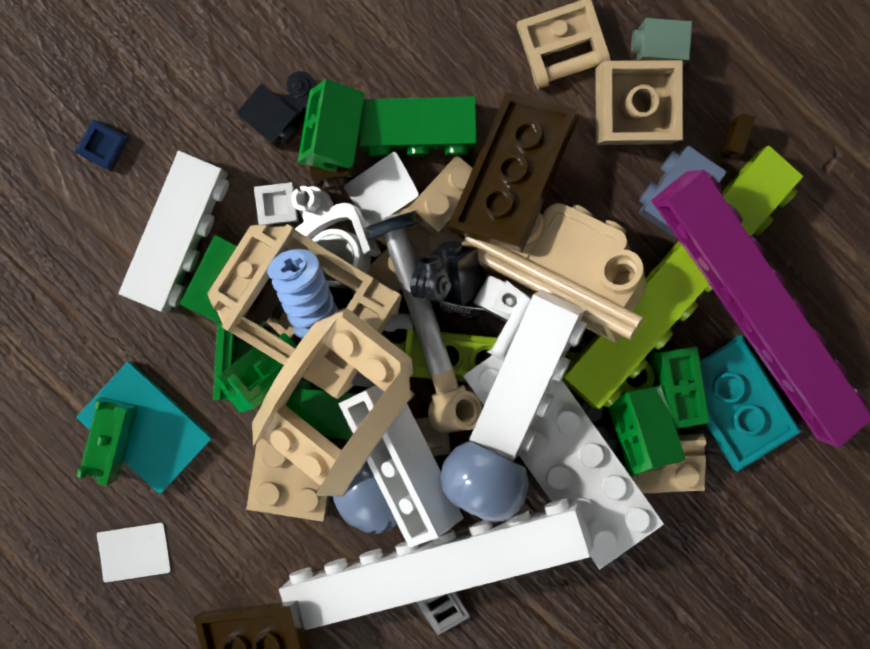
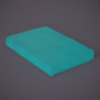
(743, 405)
(162, 433)

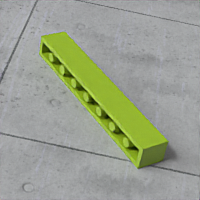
(676, 284)

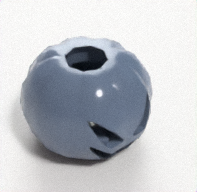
(484, 482)
(365, 504)

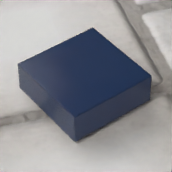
(101, 145)

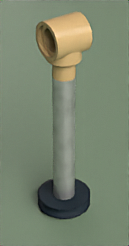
(452, 406)

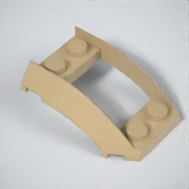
(246, 276)
(299, 441)

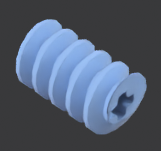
(301, 289)

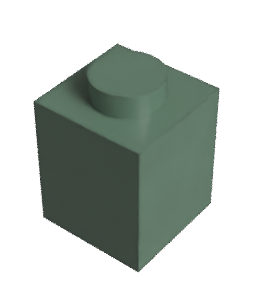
(662, 40)

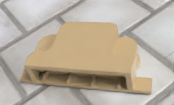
(578, 262)

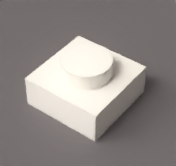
(275, 204)

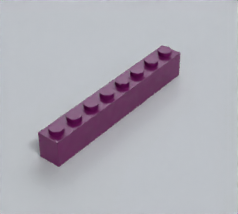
(762, 306)

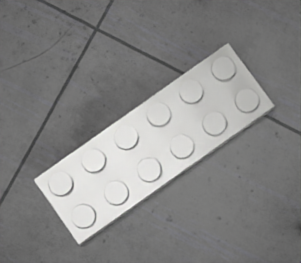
(578, 465)

